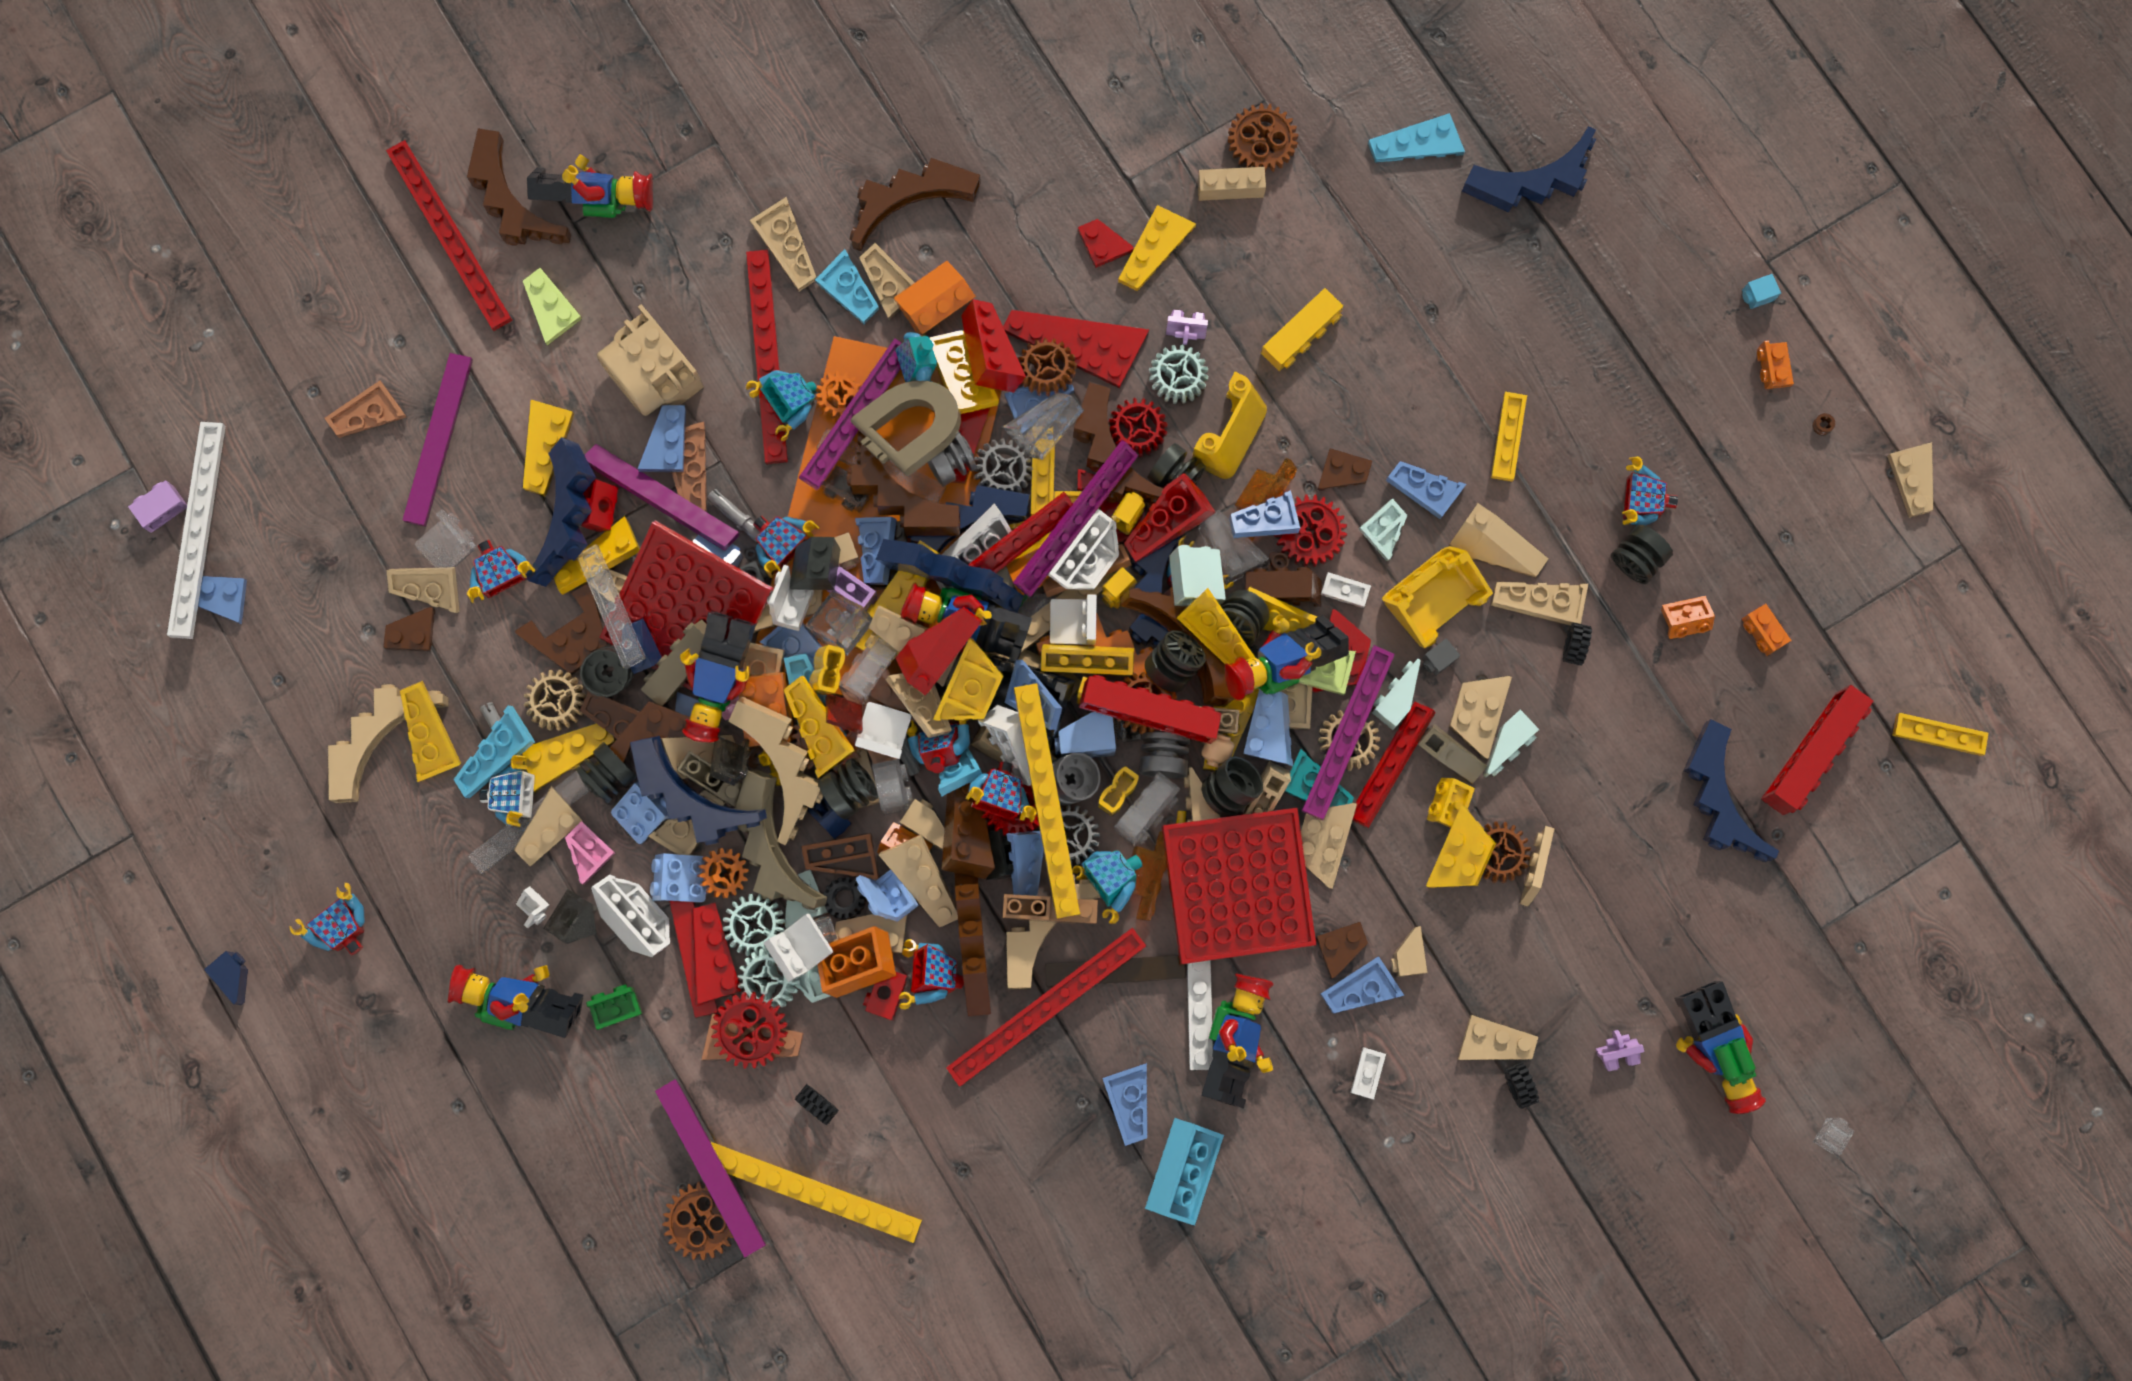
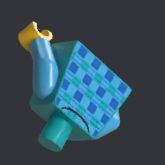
(916, 357)
(787, 395)
(1111, 877)

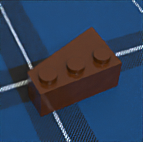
(1287, 585)
(843, 856)

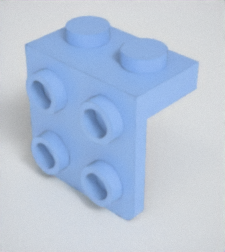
(639, 814)
(677, 878)
(887, 896)

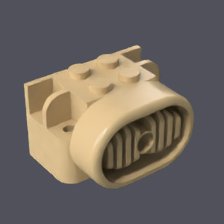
(649, 365)

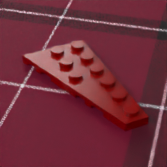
(1098, 347)

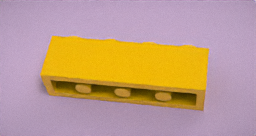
(1302, 329)
(1087, 659)

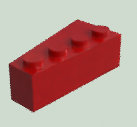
(989, 349)

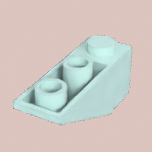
(1399, 699)
(1510, 738)

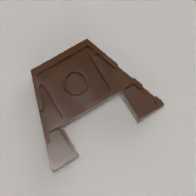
(574, 640)
(650, 722)

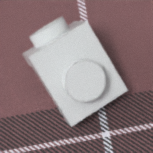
(533, 906)

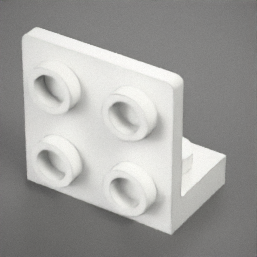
(786, 604)
(1073, 621)
(883, 730)
(798, 948)

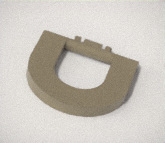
(898, 399)

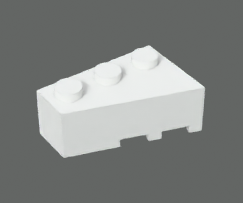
(1007, 733)

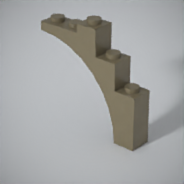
(775, 875)

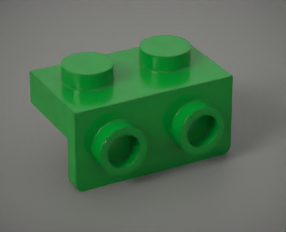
(614, 1007)

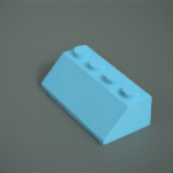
(1184, 1171)

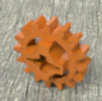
(829, 396)
(727, 881)

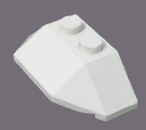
(1088, 555)
(632, 915)

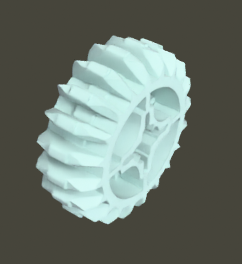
(1186, 378)
(759, 915)
(767, 988)

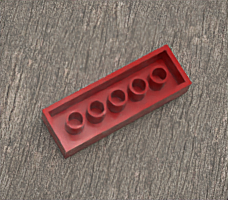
(1817, 750)

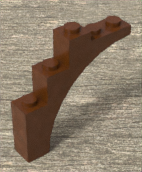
(936, 181)
(517, 222)
(1094, 428)
(916, 514)
(1164, 611)
(972, 945)

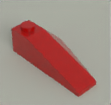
(1173, 514)
(931, 652)

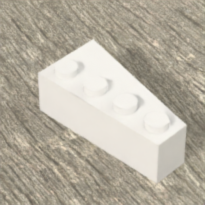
(979, 537)

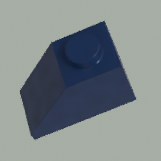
(648, 646)
(828, 818)
(230, 976)

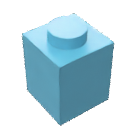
(1761, 291)

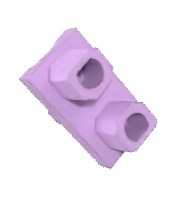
(1186, 327)
(1620, 1047)

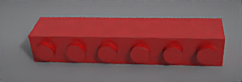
(1150, 709)

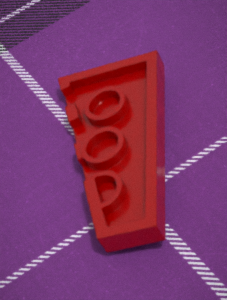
(971, 429)
(714, 966)

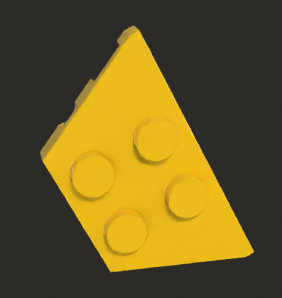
(970, 687)
(1463, 854)

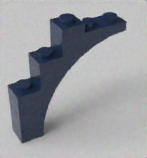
(1507, 188)
(1011, 504)
(571, 508)
(1152, 567)
(950, 571)
(659, 780)
(1726, 826)

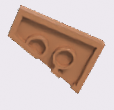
(365, 411)

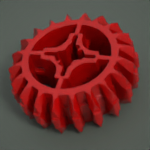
(1131, 422)

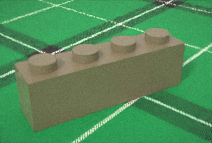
(671, 674)

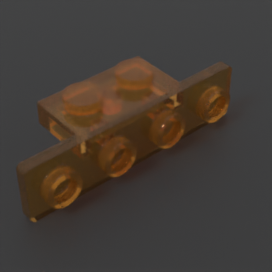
(1266, 486)
(1149, 877)

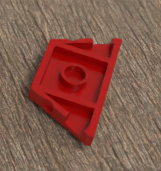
(1357, 642)

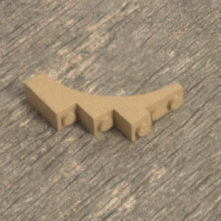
(769, 731)
(349, 760)
(1024, 946)

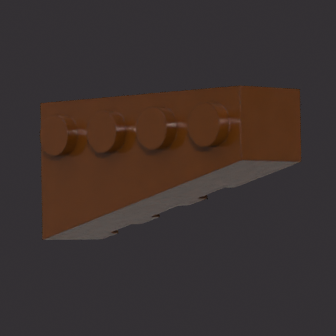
(966, 837)

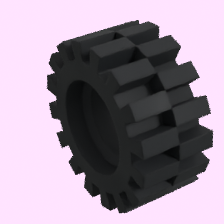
(1577, 644)
(844, 912)
(1521, 1085)
(816, 1104)

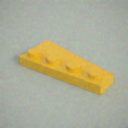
(1158, 240)

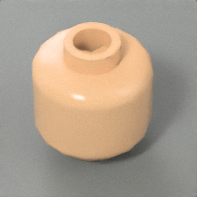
(1218, 751)

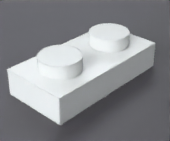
(1345, 590)
(1368, 1073)

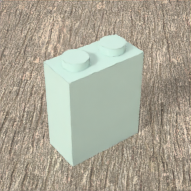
(1194, 572)

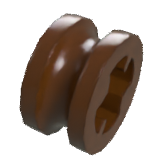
(1824, 417)

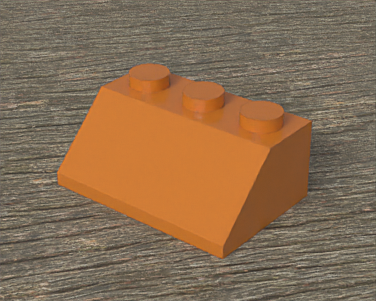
(934, 297)

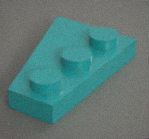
(1302, 779)

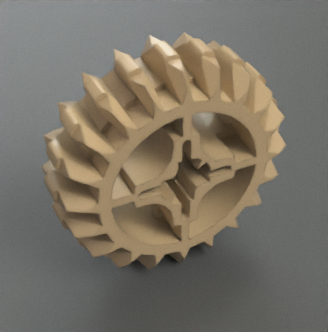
(546, 704)
(1360, 755)

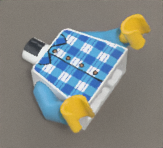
(510, 793)

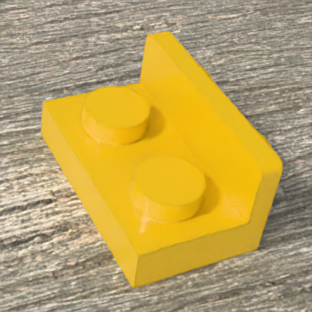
(1448, 799)

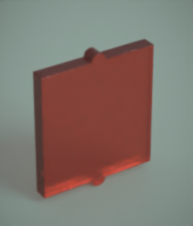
(844, 713)

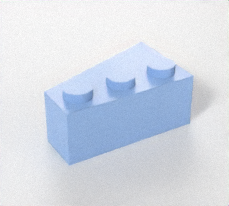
(1269, 729)

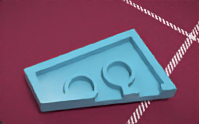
(846, 286)
(960, 774)

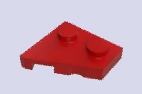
(1103, 243)

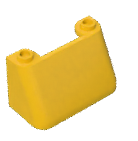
(1225, 453)
(1436, 593)

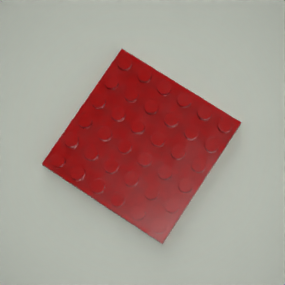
(682, 582)
(1238, 885)

